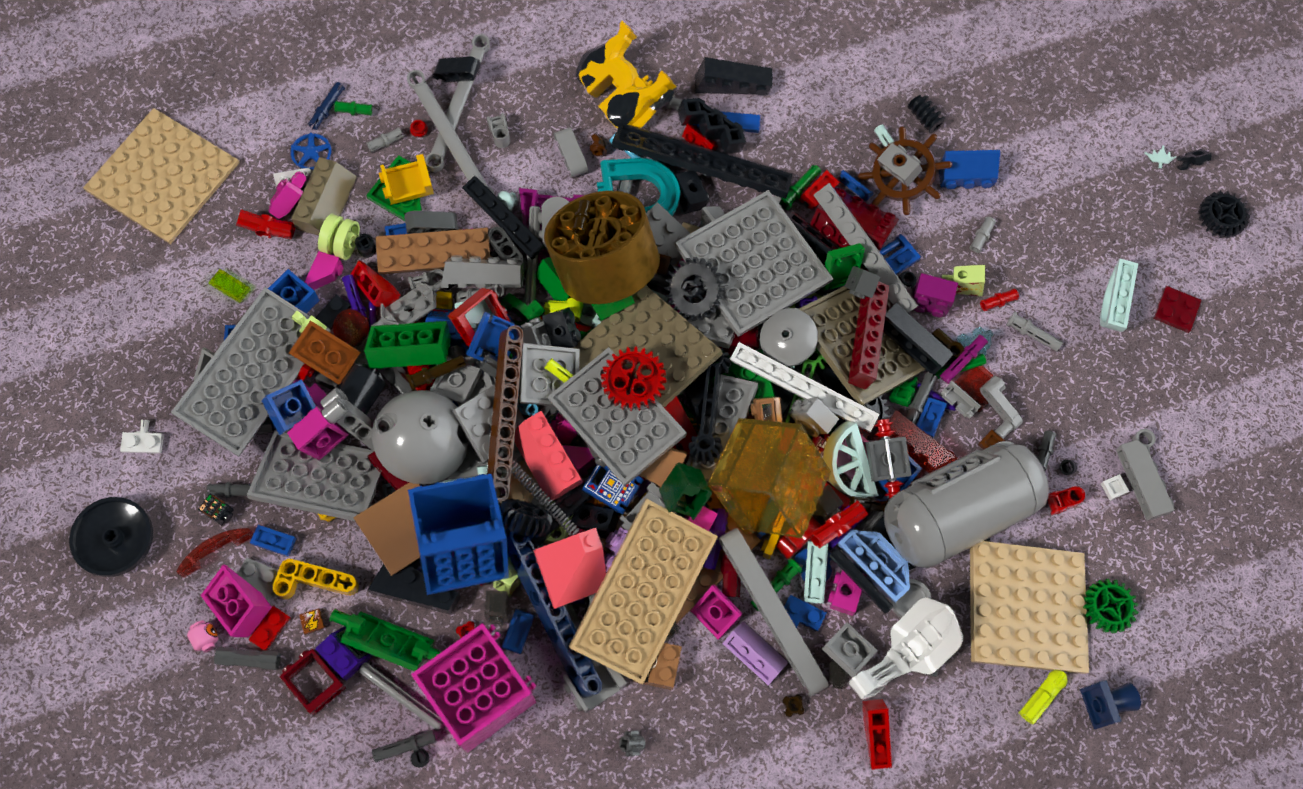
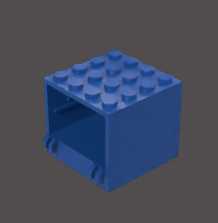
(459, 533)

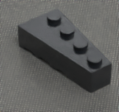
(731, 77)
(410, 588)

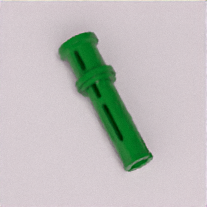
(796, 190)
(783, 577)

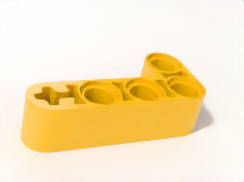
(317, 580)

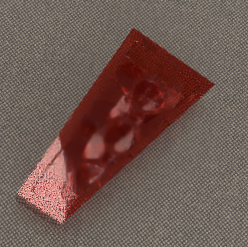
(920, 446)

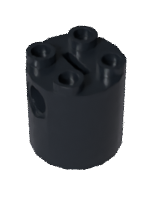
(362, 386)

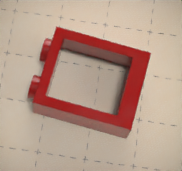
(458, 315)

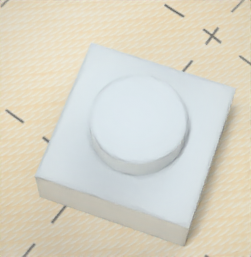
(1115, 487)

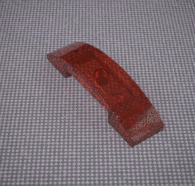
(191, 564)

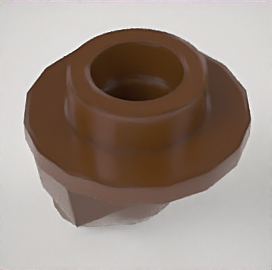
(597, 147)

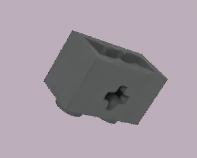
(862, 282)

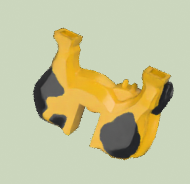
(635, 97)

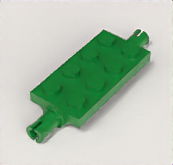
(385, 639)

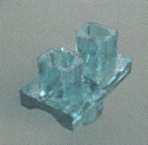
(966, 341)

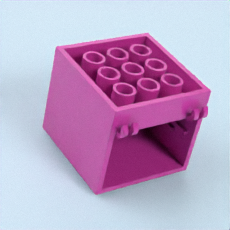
(474, 687)

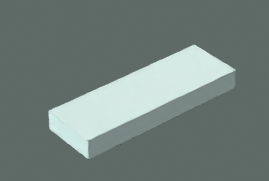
(815, 573)

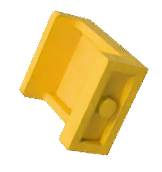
(406, 181)

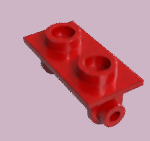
(693, 136)

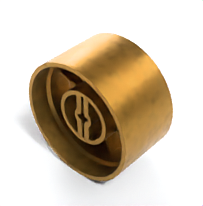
(612, 255)

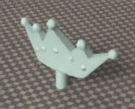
(1161, 157)

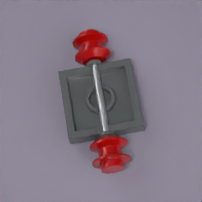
(888, 458)

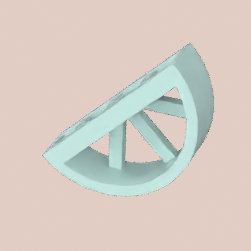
(1118, 296)
(850, 432)

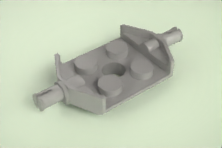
(421, 299)

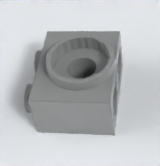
(813, 416)

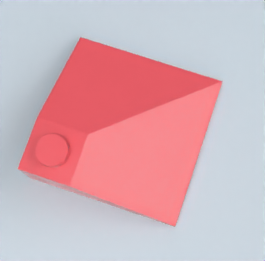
(572, 567)

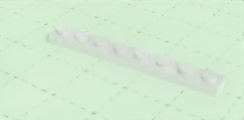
(803, 386)

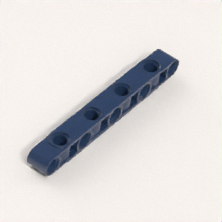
(558, 627)

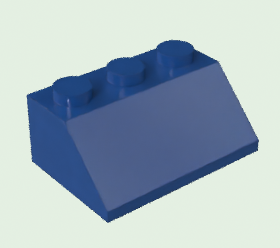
(970, 169)

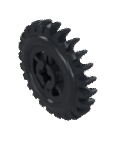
(681, 284)

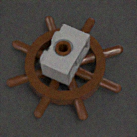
(904, 169)

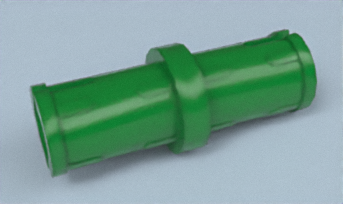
(353, 108)

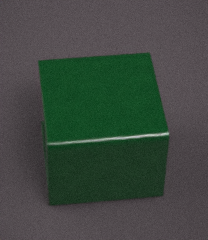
(685, 490)

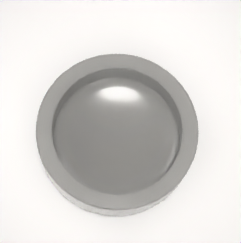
(915, 593)

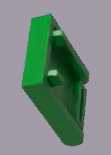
(840, 263)

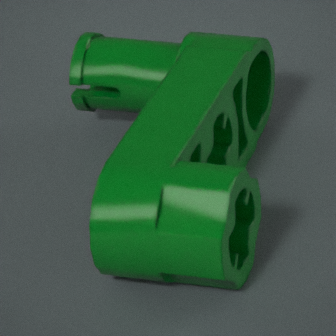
(524, 311)

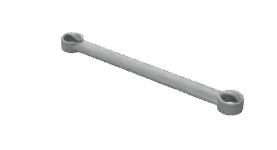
(456, 105)
(444, 127)

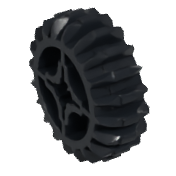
(1228, 224)
(525, 518)

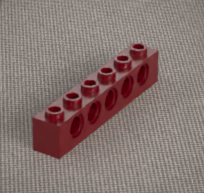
(868, 338)

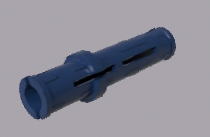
(322, 111)

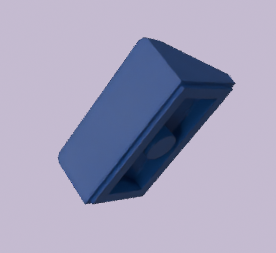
(855, 185)

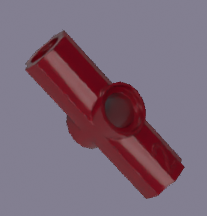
(731, 581)

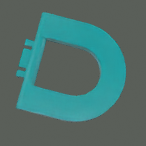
(642, 169)

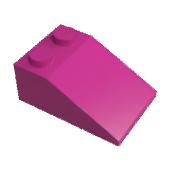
(235, 602)

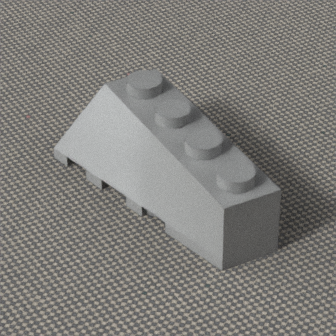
(483, 272)

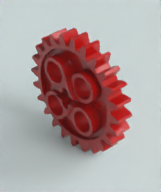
(651, 383)

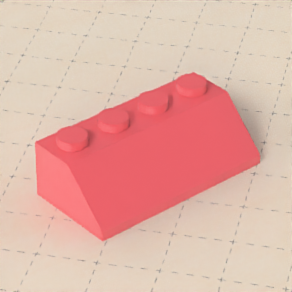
(546, 456)

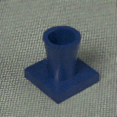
(1106, 704)

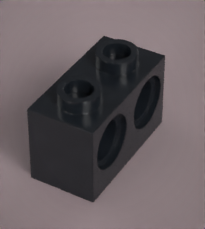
(596, 516)

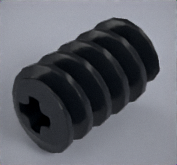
(926, 113)

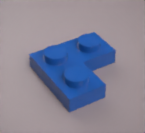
(804, 613)

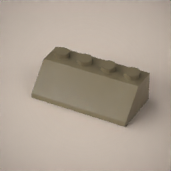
(323, 195)

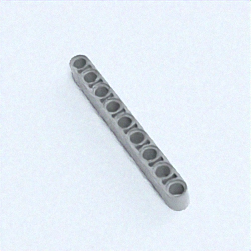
(773, 612)

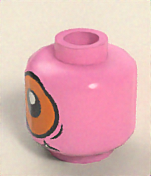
(202, 636)

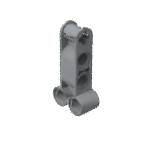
(338, 408)

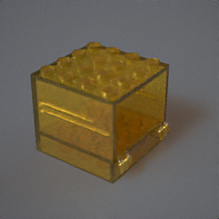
(770, 477)

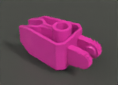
(287, 195)
(563, 429)

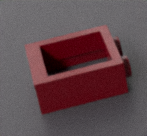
(326, 696)

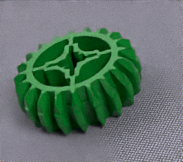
(1114, 612)

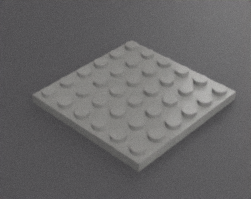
(760, 260)

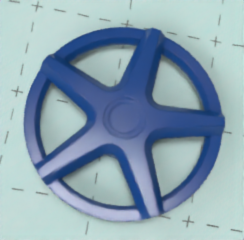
(310, 151)

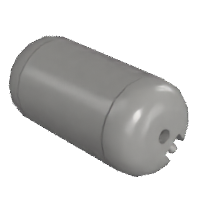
(965, 503)

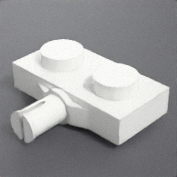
(142, 441)

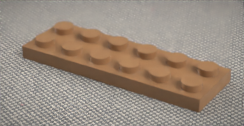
(429, 249)

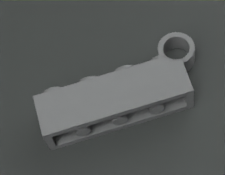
(1144, 476)

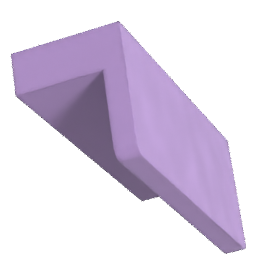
(755, 653)

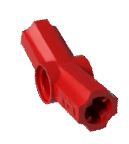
(265, 225)
(838, 524)

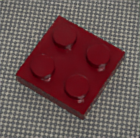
(1177, 309)

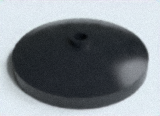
(97, 526)

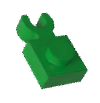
(904, 393)

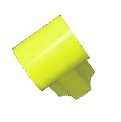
(575, 306)

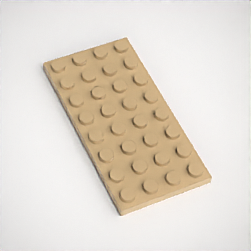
(643, 591)

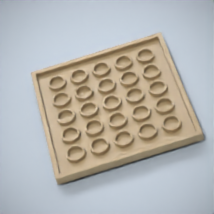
(161, 175)
(1028, 607)

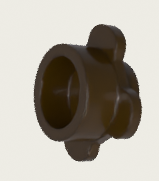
(797, 700)

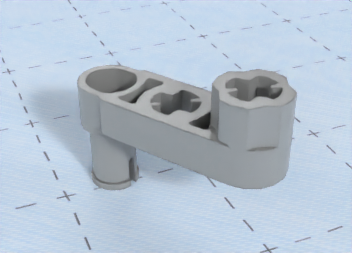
(992, 393)

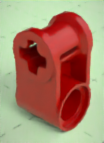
(1061, 501)

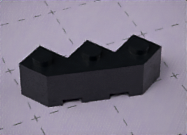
(712, 124)

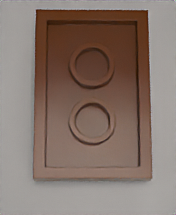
(324, 352)

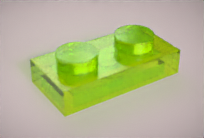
(229, 286)

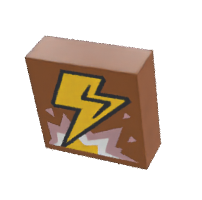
(312, 621)

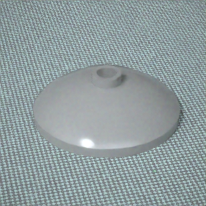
(799, 343)

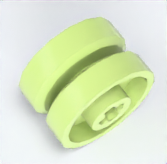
(338, 236)

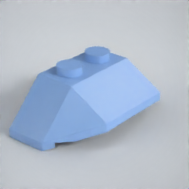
(879, 562)

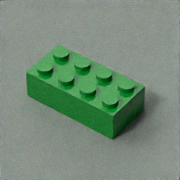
(408, 344)

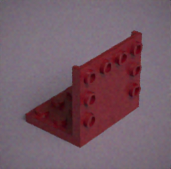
(874, 222)

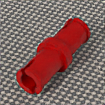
(999, 299)

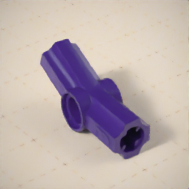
(717, 528)

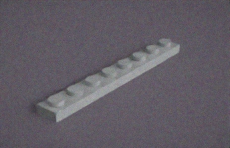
(872, 257)

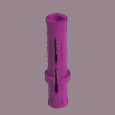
(969, 353)

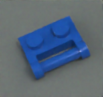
(902, 258)

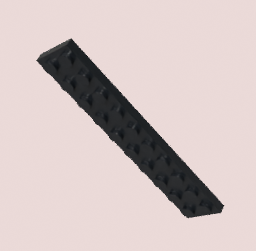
(702, 160)

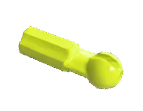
(1043, 696)

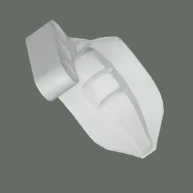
(919, 643)

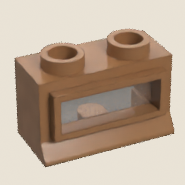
(767, 409)

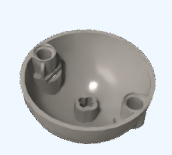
(411, 447)

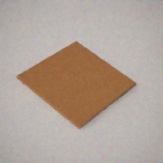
(391, 529)

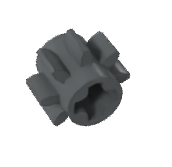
(632, 743)

